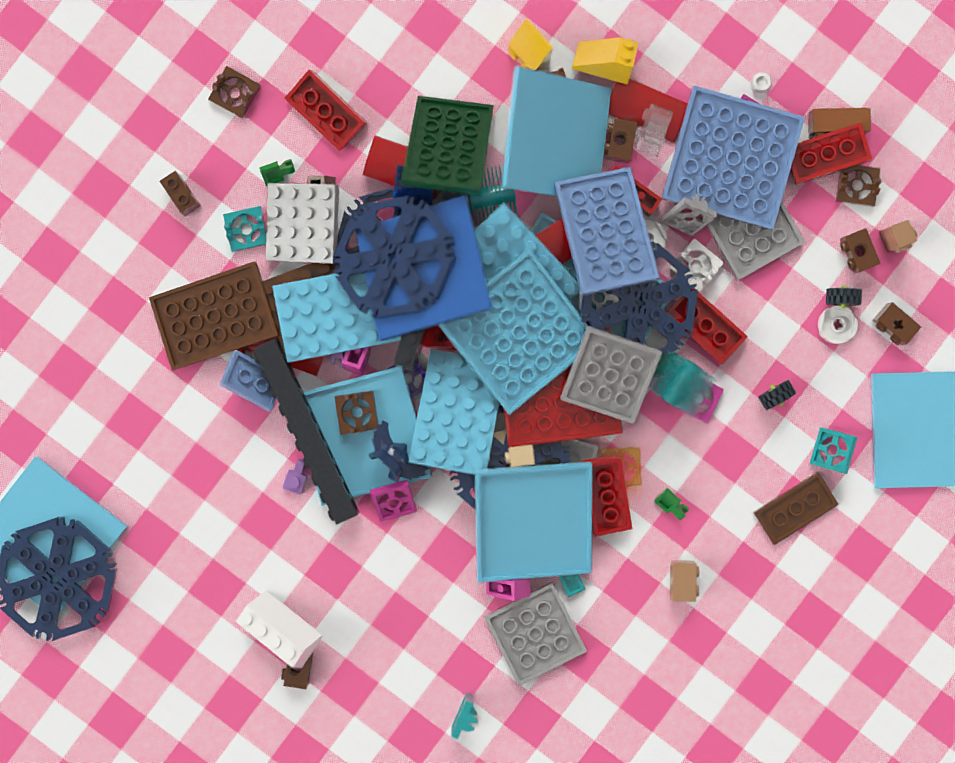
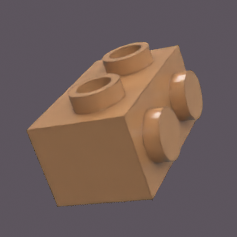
(899, 236)
(683, 581)

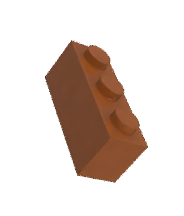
(832, 119)

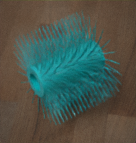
(492, 196)
(680, 385)

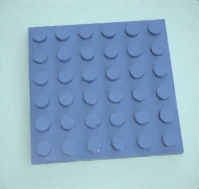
(733, 156)

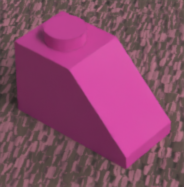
(356, 360)
(509, 589)

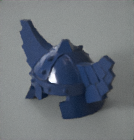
(394, 455)

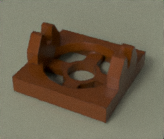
(228, 73)
(870, 200)
(344, 427)

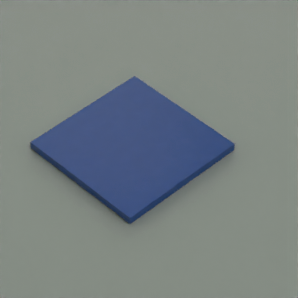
(465, 287)

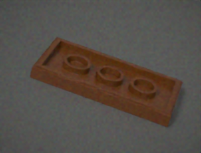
(795, 508)

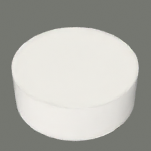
(761, 82)

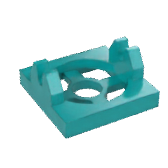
(229, 219)
(823, 434)
(464, 716)

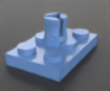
(246, 380)

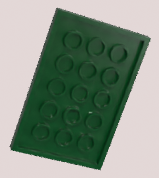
(447, 145)

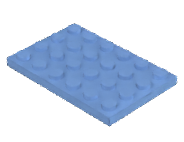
(606, 231)

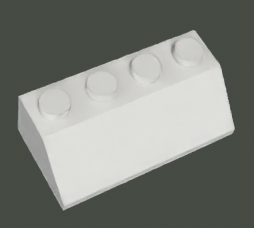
(280, 629)

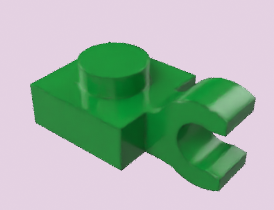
(274, 173)
(671, 503)

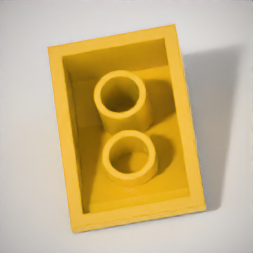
(530, 47)
(606, 58)

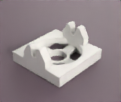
(715, 262)

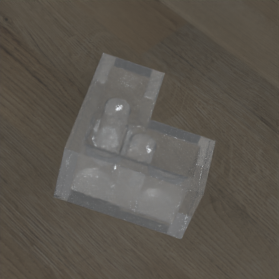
(652, 133)

